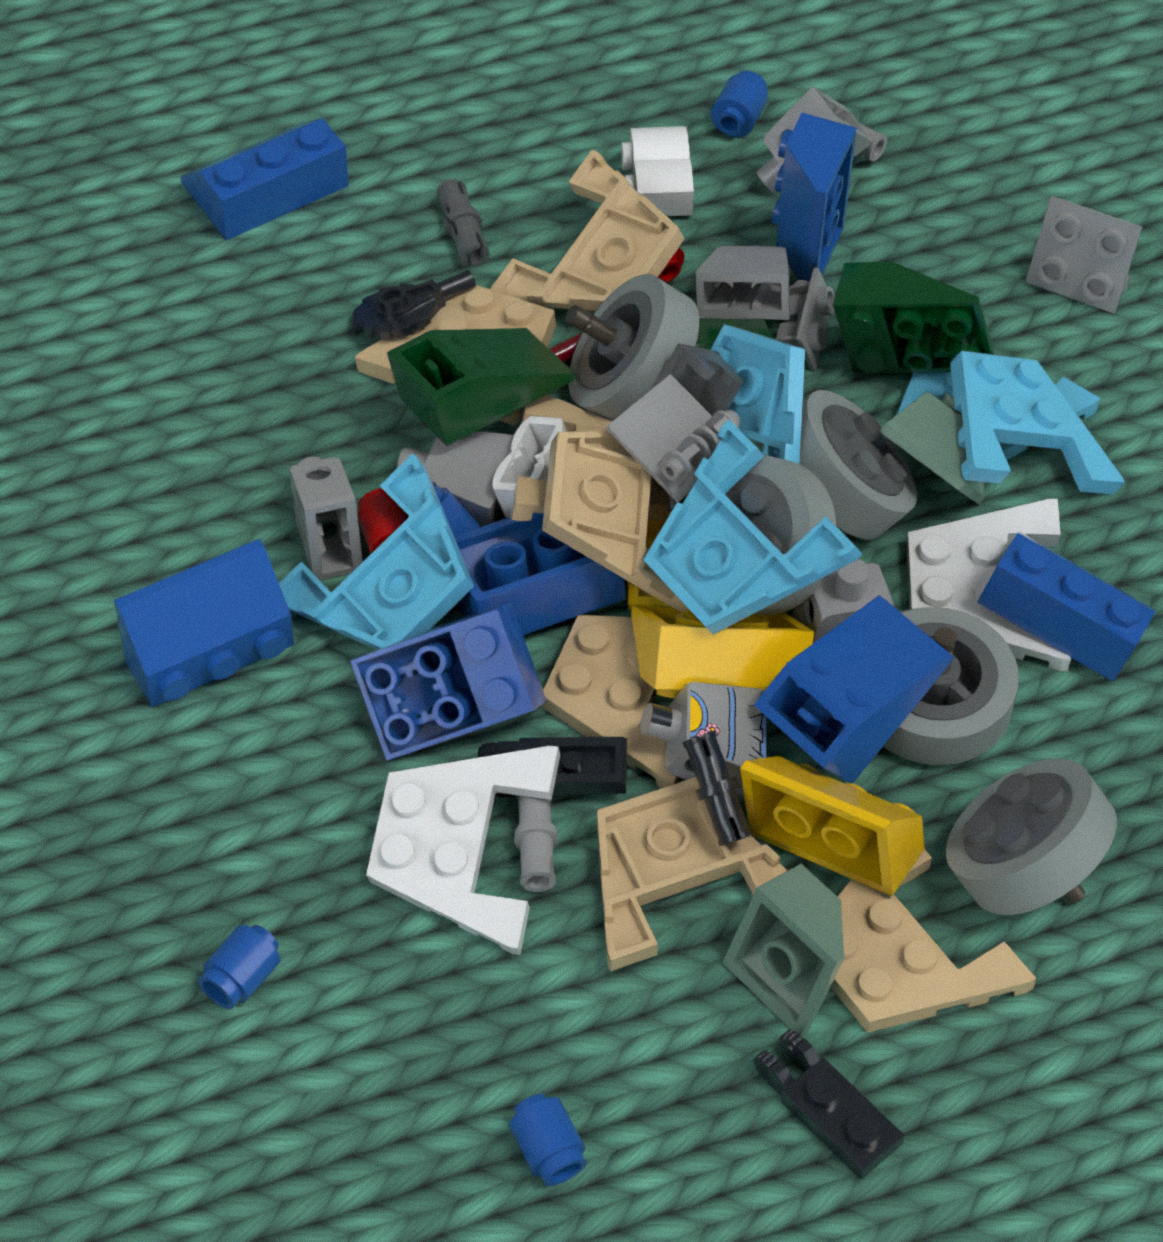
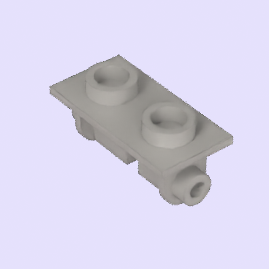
(809, 315)

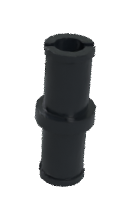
(717, 788)

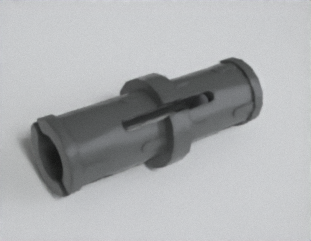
(462, 223)

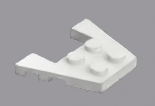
(956, 559)
(436, 834)

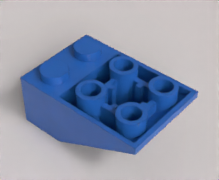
(449, 681)
(854, 687)

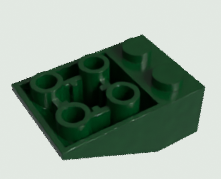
(905, 319)
(473, 377)

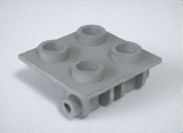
(1084, 254)
(670, 434)

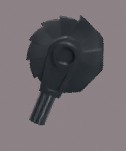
(407, 307)

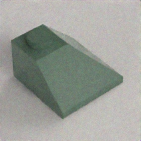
(929, 434)
(790, 946)

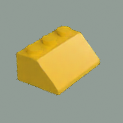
(680, 650)
(831, 822)

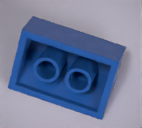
(270, 177)
(813, 191)
(534, 572)
(1066, 606)
(204, 623)

